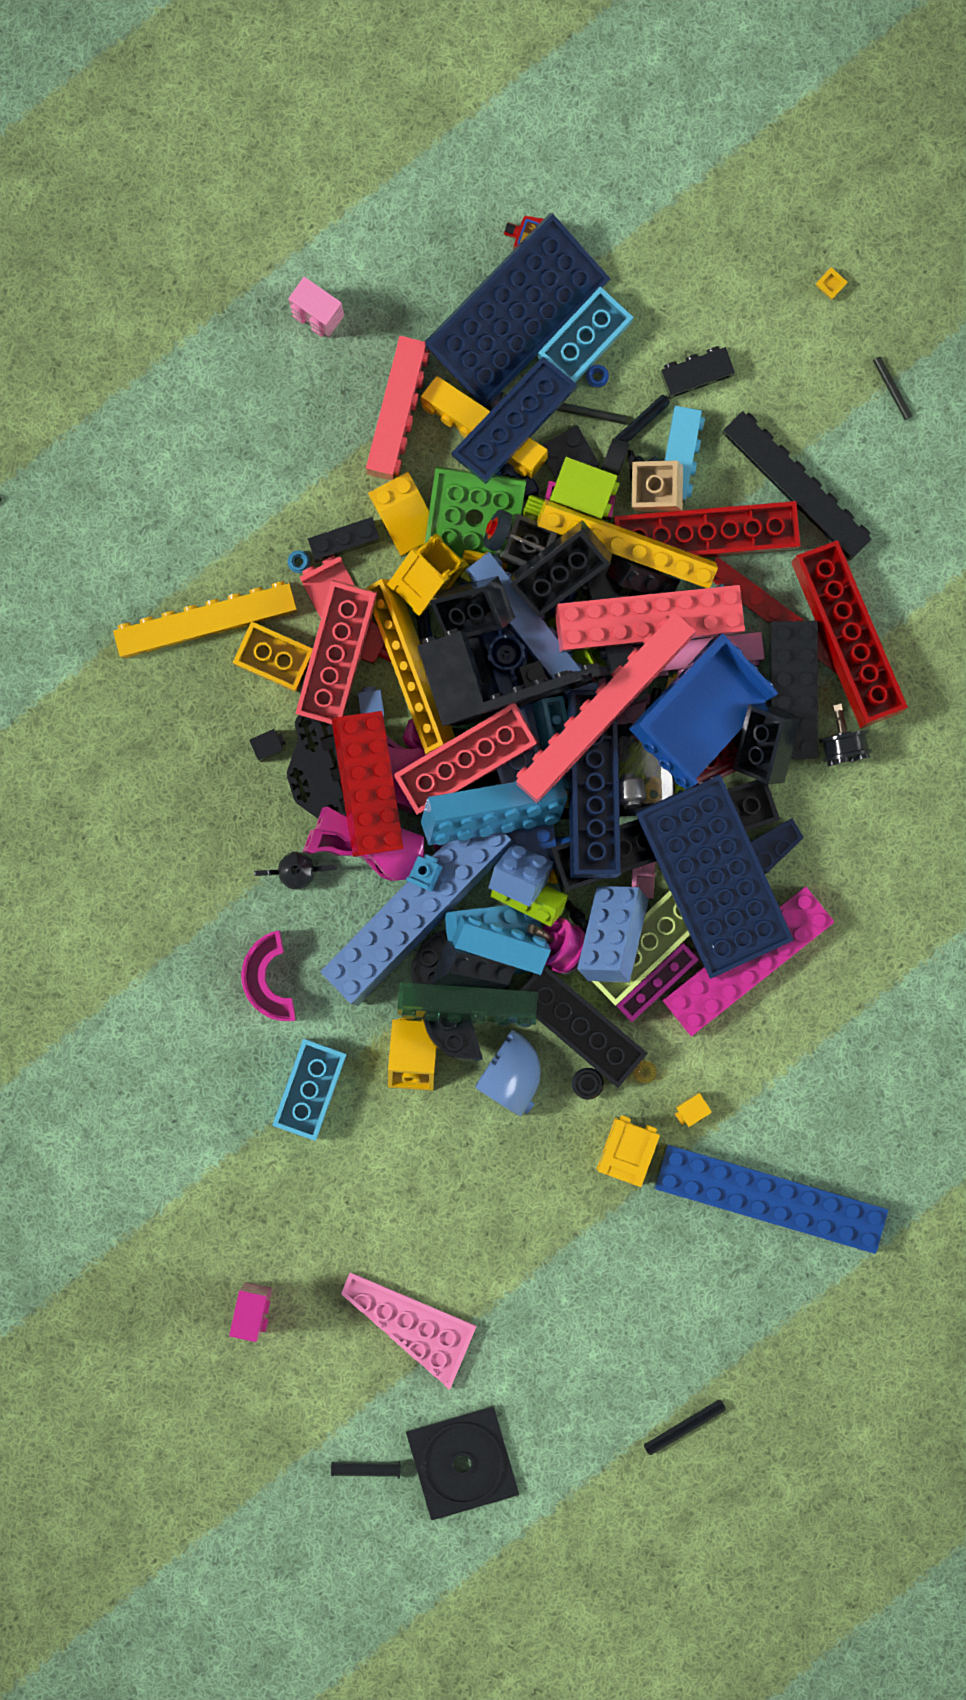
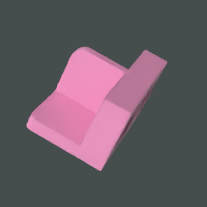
(644, 879)

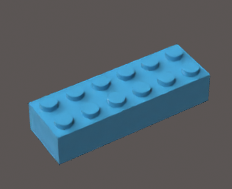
(489, 812)

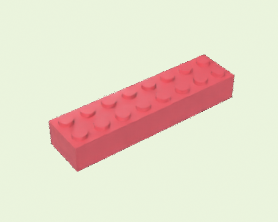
(632, 618)

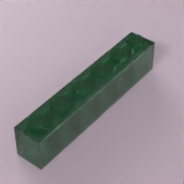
(467, 1004)

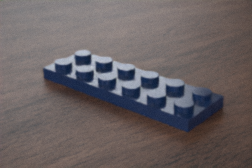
(514, 420)

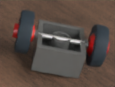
(516, 538)

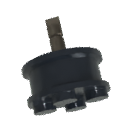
(845, 745)

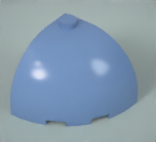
(512, 1074)

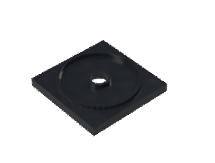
(471, 1435)

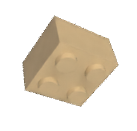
(657, 486)

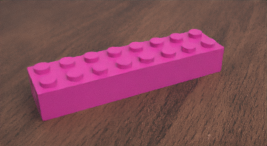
(703, 998)

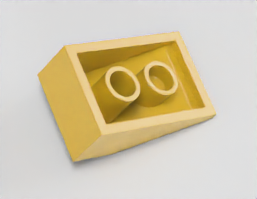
(402, 512)

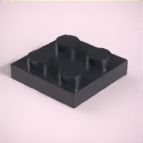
(570, 445)

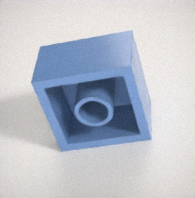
(521, 874)

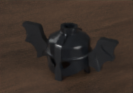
(305, 875)

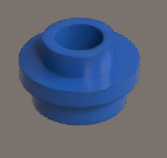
(597, 369)

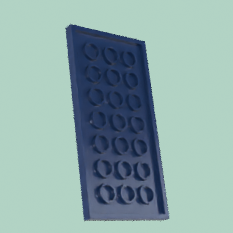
(516, 310)
(714, 876)

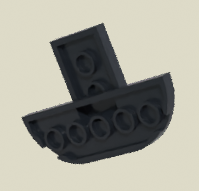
(451, 1038)

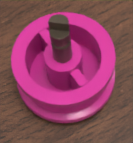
(564, 941)

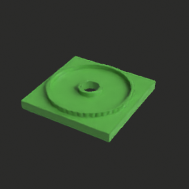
(461, 491)

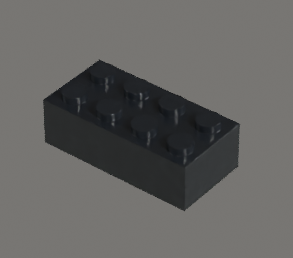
(560, 568)

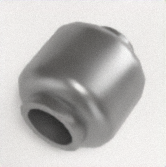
(631, 791)

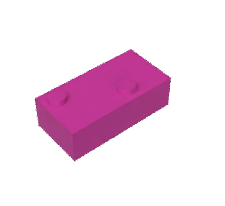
(250, 1312)

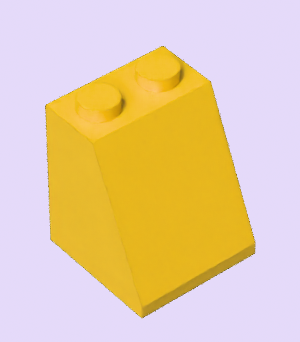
(411, 1056)

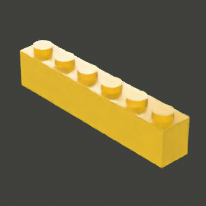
(465, 414)

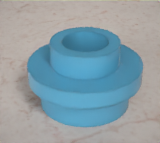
(298, 554)

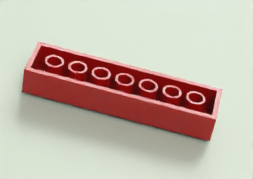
(721, 529)
(849, 634)

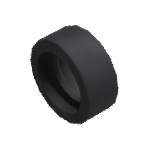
(615, 456)

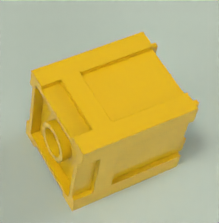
(427, 573)
(628, 1151)

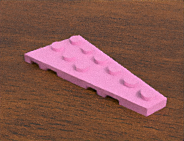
(421, 1330)

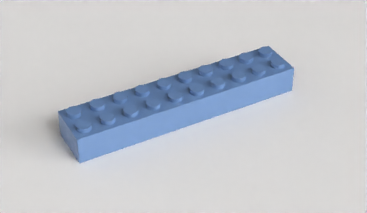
(412, 916)

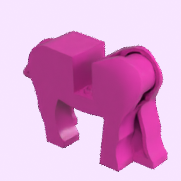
(332, 829)

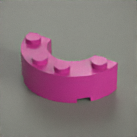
(255, 983)

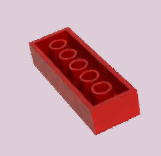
(367, 783)

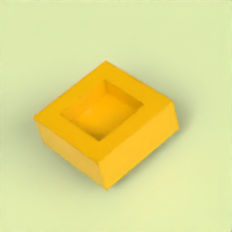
(831, 283)

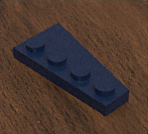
(776, 844)

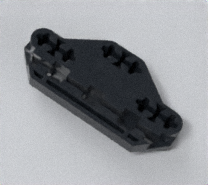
(316, 770)

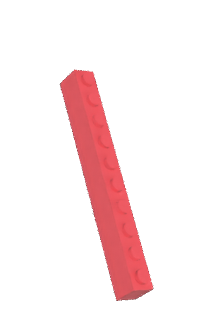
(605, 708)

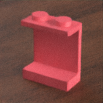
(318, 580)

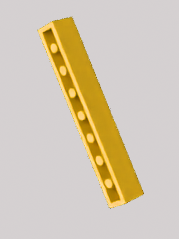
(632, 545)
(205, 620)
(402, 648)

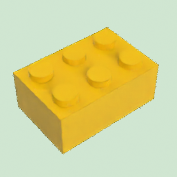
(273, 657)

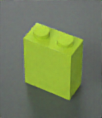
(584, 488)

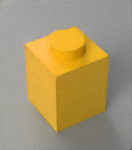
(692, 1110)

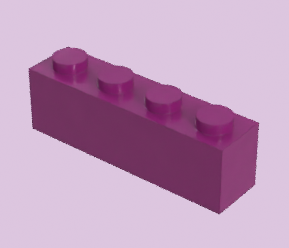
(657, 982)

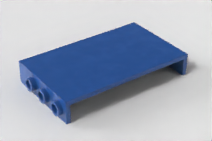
(701, 710)

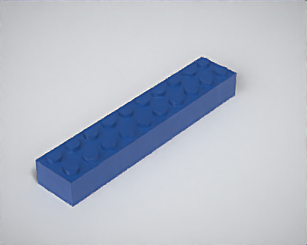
(771, 1198)

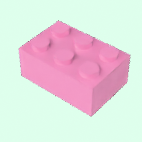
(315, 307)

